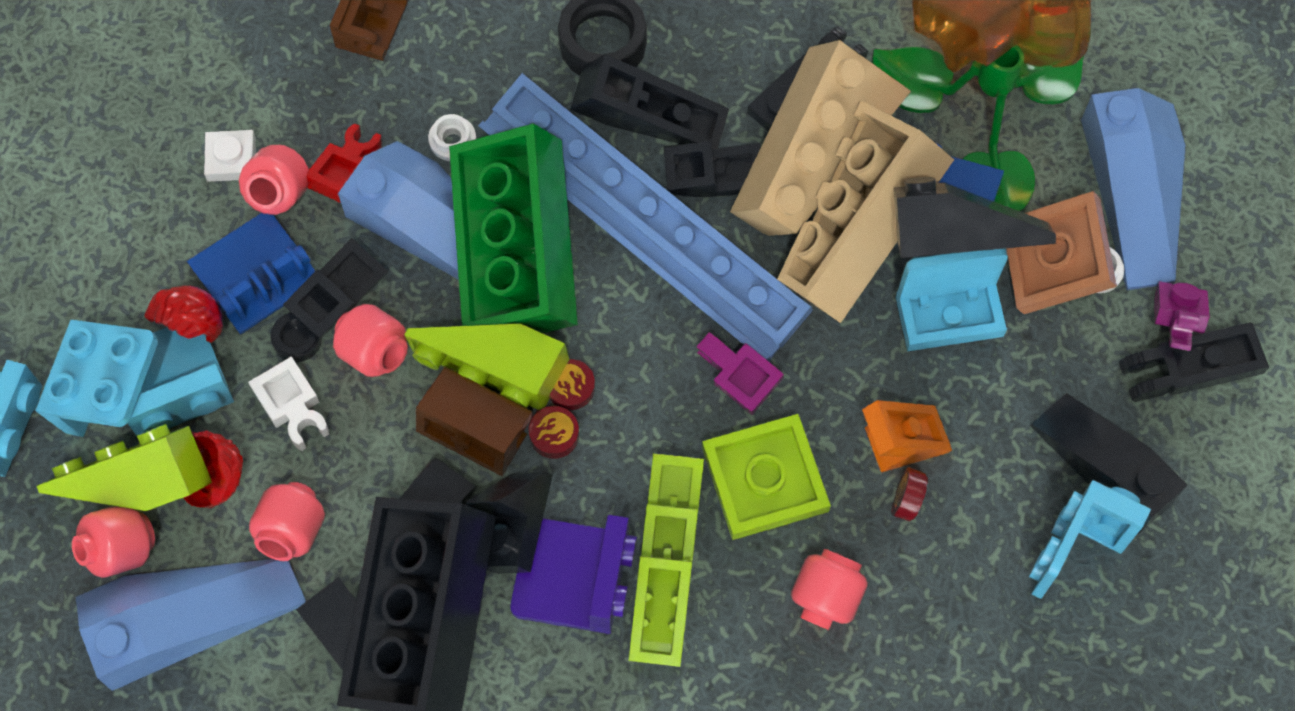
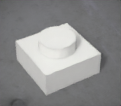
(227, 153)

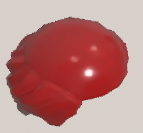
(186, 311)
(224, 467)

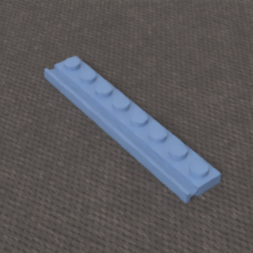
(658, 226)

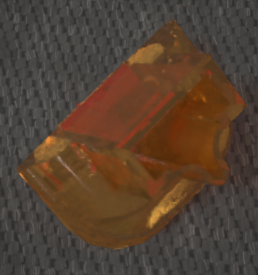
(983, 30)

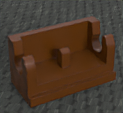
(366, 25)
(472, 421)

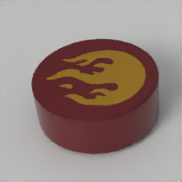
(574, 386)
(554, 432)
(909, 494)

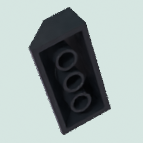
(417, 606)

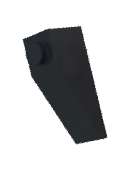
(646, 104)
(949, 220)
(1108, 455)

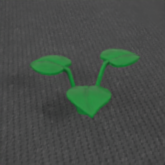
(929, 78)

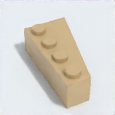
(807, 134)
(856, 211)

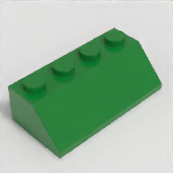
(513, 230)

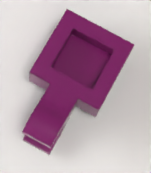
(1183, 310)
(743, 375)

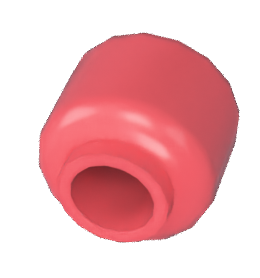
(273, 179)
(370, 340)
(286, 521)
(113, 541)
(829, 589)

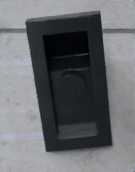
(519, 511)

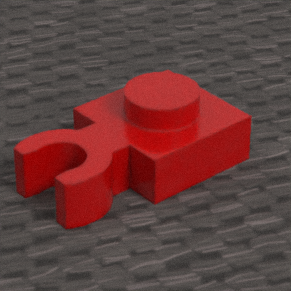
(337, 163)

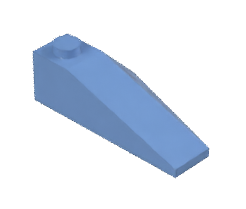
(1140, 177)
(405, 202)
(170, 615)

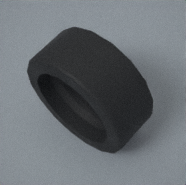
(581, 10)

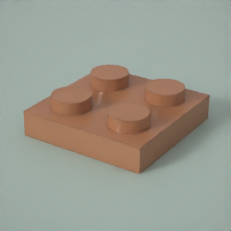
(1070, 268)

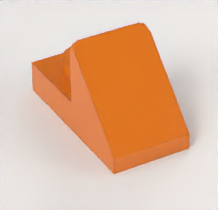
(904, 433)

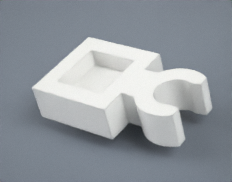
(288, 397)

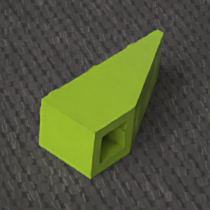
(501, 356)
(138, 478)

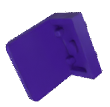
(576, 575)

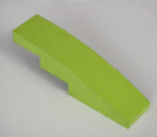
(666, 560)

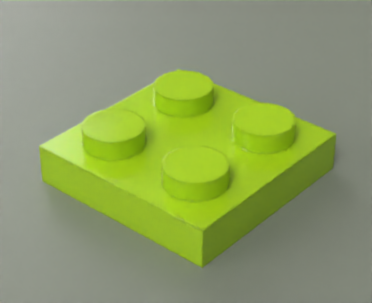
(765, 476)

